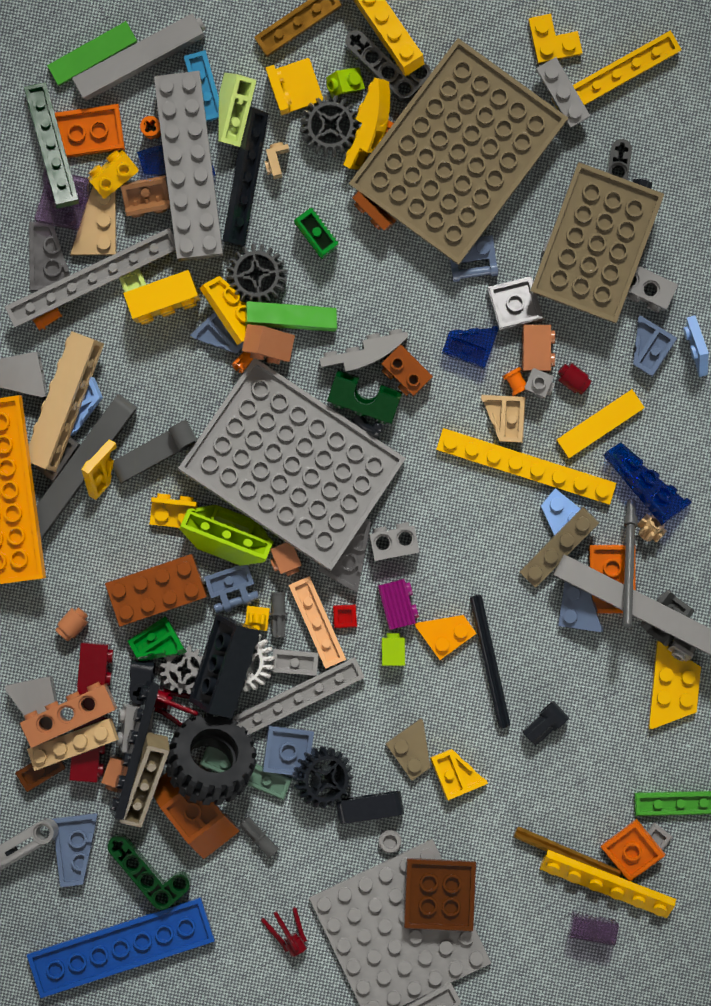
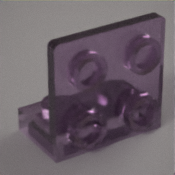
(65, 217)

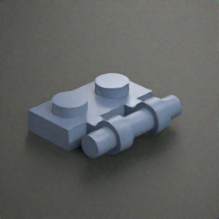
(230, 580)

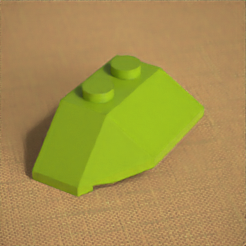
(226, 535)

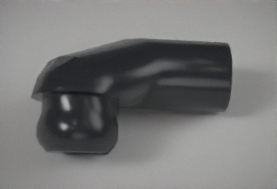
(373, 430)

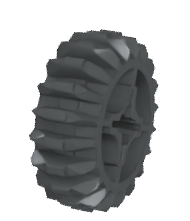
(338, 118)
(277, 272)

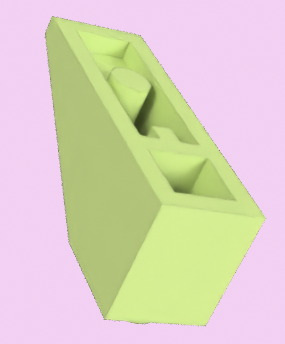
(234, 106)

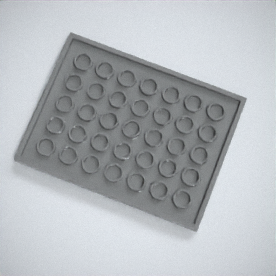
(291, 464)

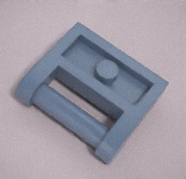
(482, 250)

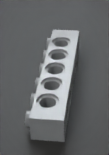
(663, 288)

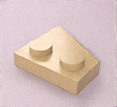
(507, 416)

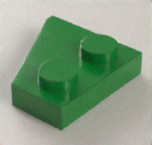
(157, 641)

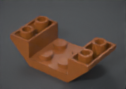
(200, 825)

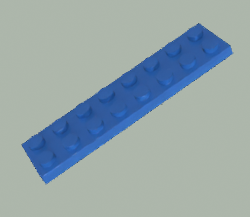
(120, 947)

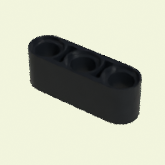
(370, 807)

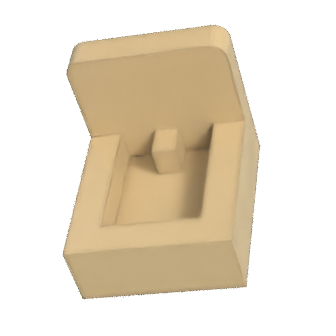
(272, 164)

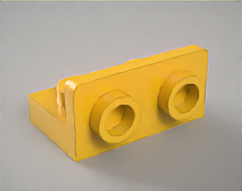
(169, 511)

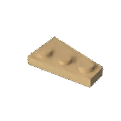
(97, 228)

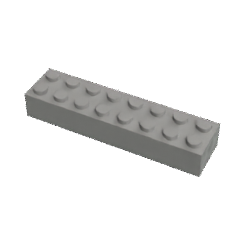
(188, 166)

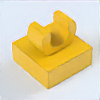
(257, 617)

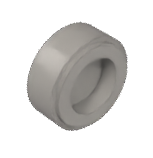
(390, 841)

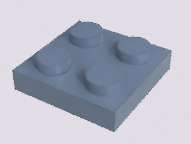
(284, 749)

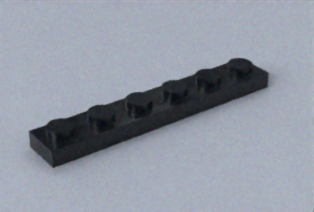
(245, 178)
(131, 758)

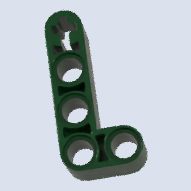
(146, 869)

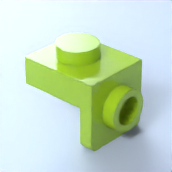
(345, 82)

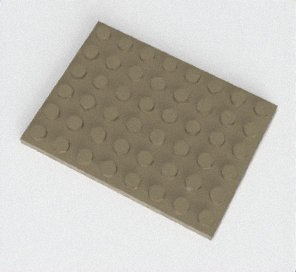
(458, 151)

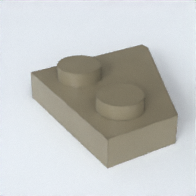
(411, 749)

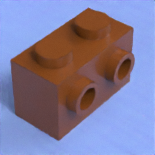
(405, 371)

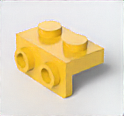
(112, 174)

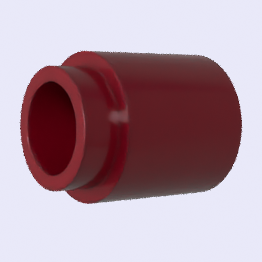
(574, 378)

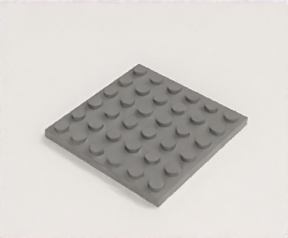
(375, 950)

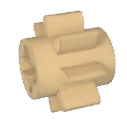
(651, 529)

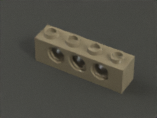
(146, 779)

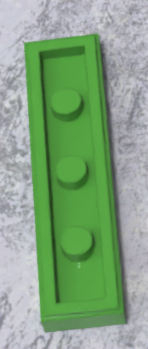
(92, 53)
(291, 316)
(672, 803)

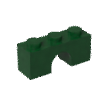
(345, 394)

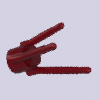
(164, 701)
(293, 943)

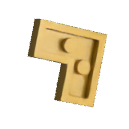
(549, 45)

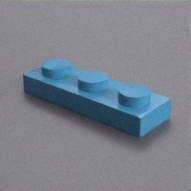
(199, 62)

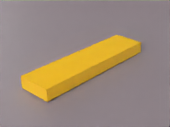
(600, 423)

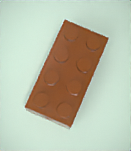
(156, 590)

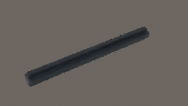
(490, 661)

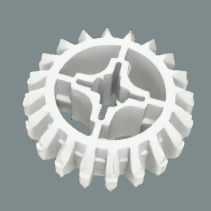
(262, 654)

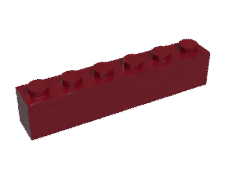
(93, 668)

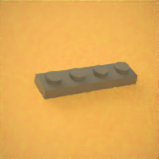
(561, 543)

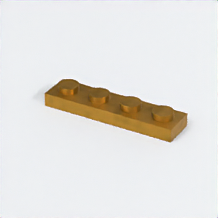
(295, 24)

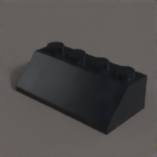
(224, 666)

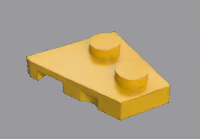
(98, 470)

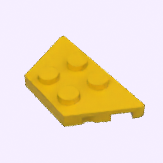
(673, 688)

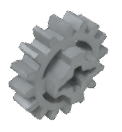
(174, 667)

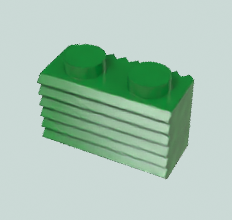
(316, 233)

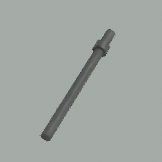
(630, 523)

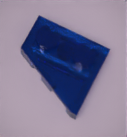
(471, 345)

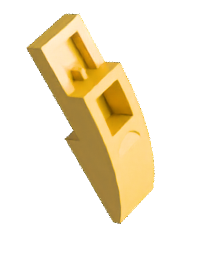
(374, 117)

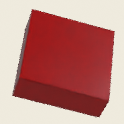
(345, 616)

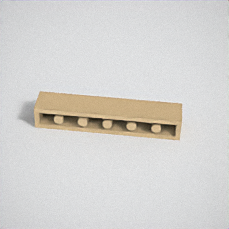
(64, 400)

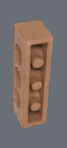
(38, 734)

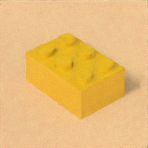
(162, 297)

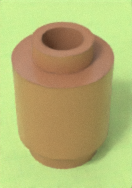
(72, 624)

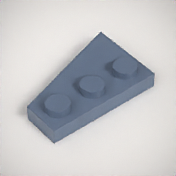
(74, 847)

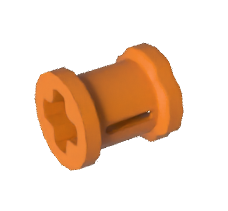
(150, 120)
(515, 381)

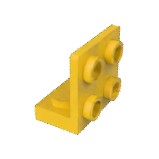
(294, 85)

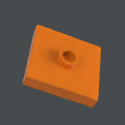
(632, 850)

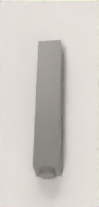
(139, 57)

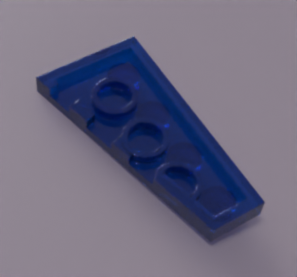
(653, 492)

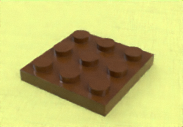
(440, 894)

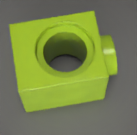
(393, 650)

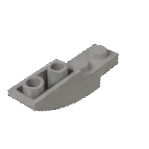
(374, 350)

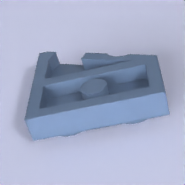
(578, 610)

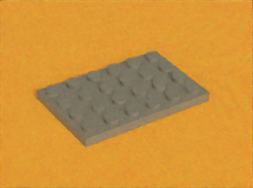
(597, 242)

